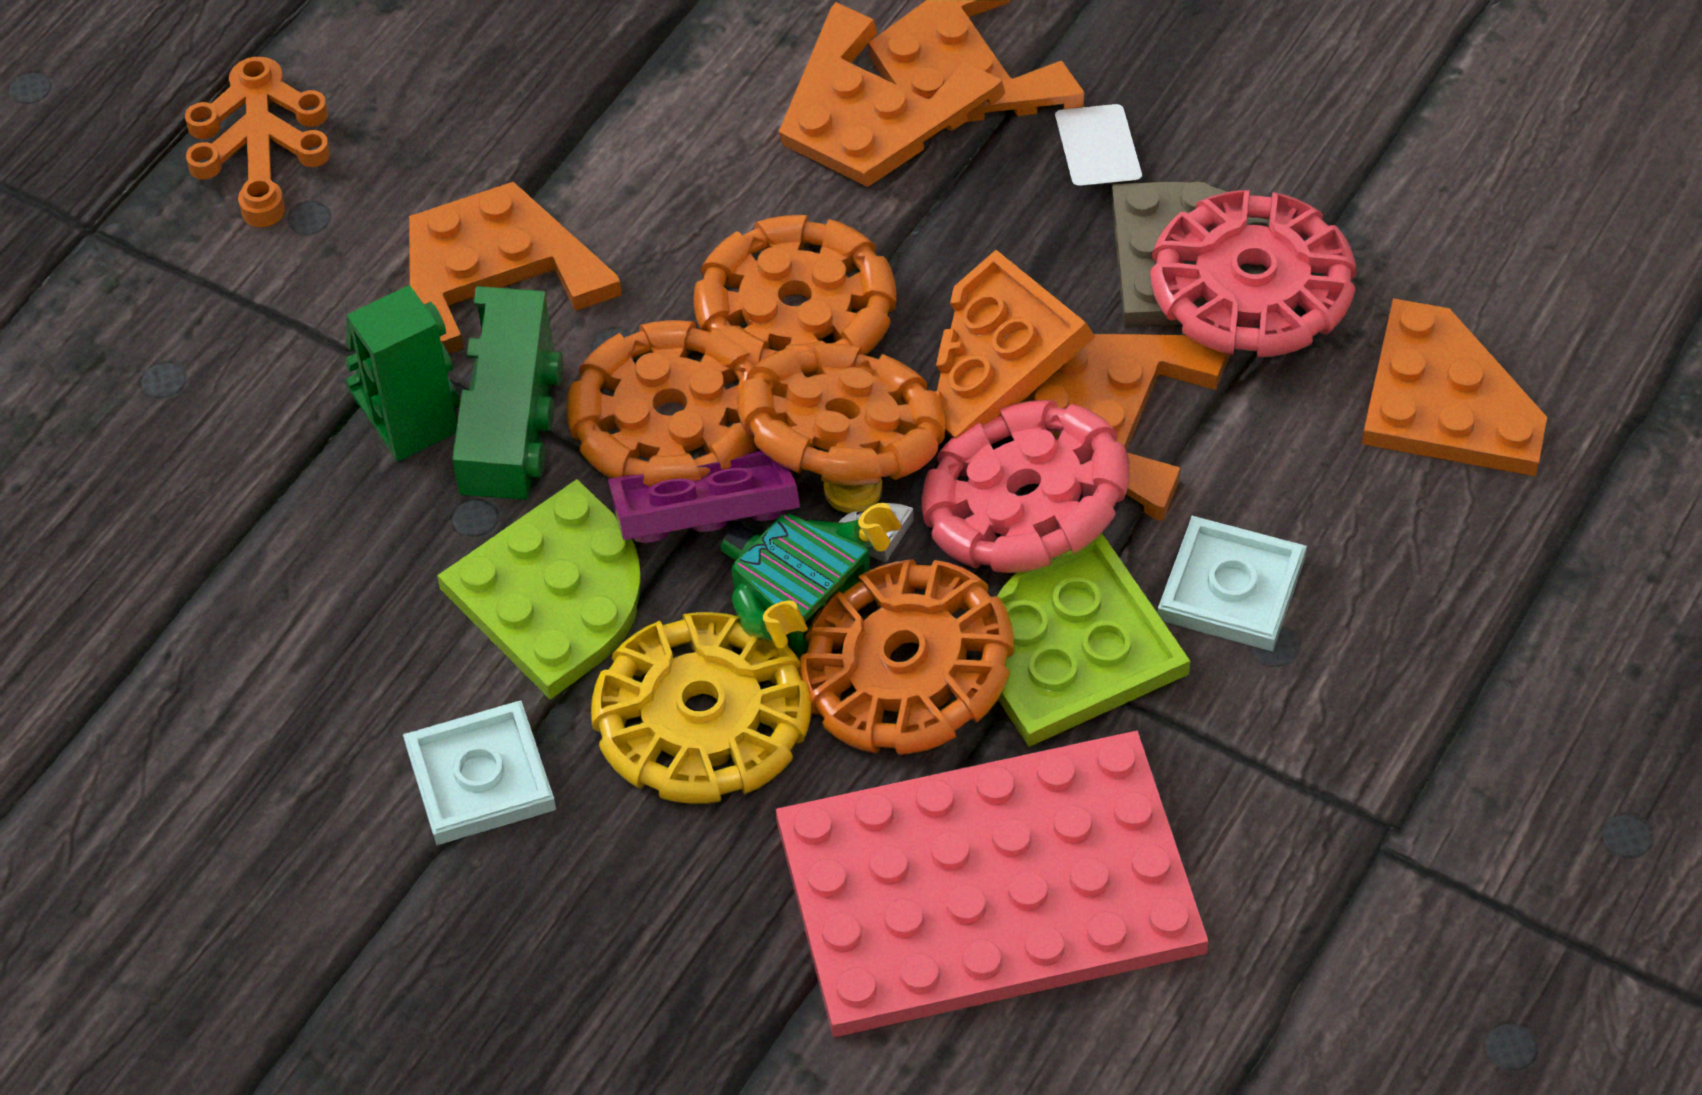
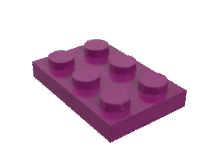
(749, 488)

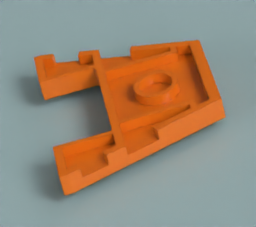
(938, 36)
(863, 121)
(497, 243)
(1116, 380)

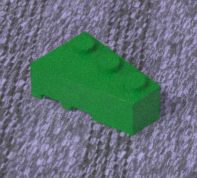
(402, 372)
(507, 395)

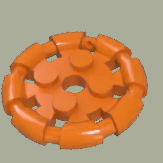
(789, 270)
(642, 388)
(857, 407)
(924, 680)

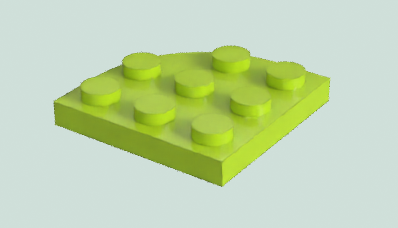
(552, 588)
(1082, 642)

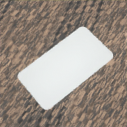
(1098, 145)

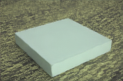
(1232, 583)
(479, 772)

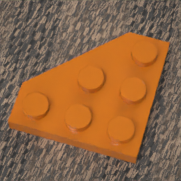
(1001, 343)
(1449, 396)

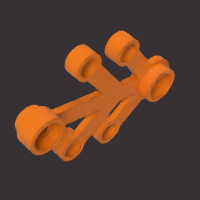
(257, 84)

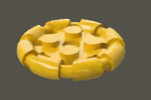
(707, 736)

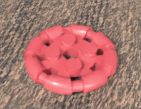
(1253, 298)
(1037, 523)

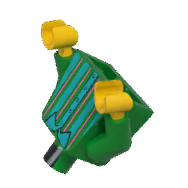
(797, 567)

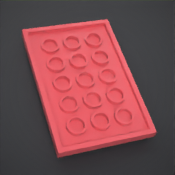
(988, 883)

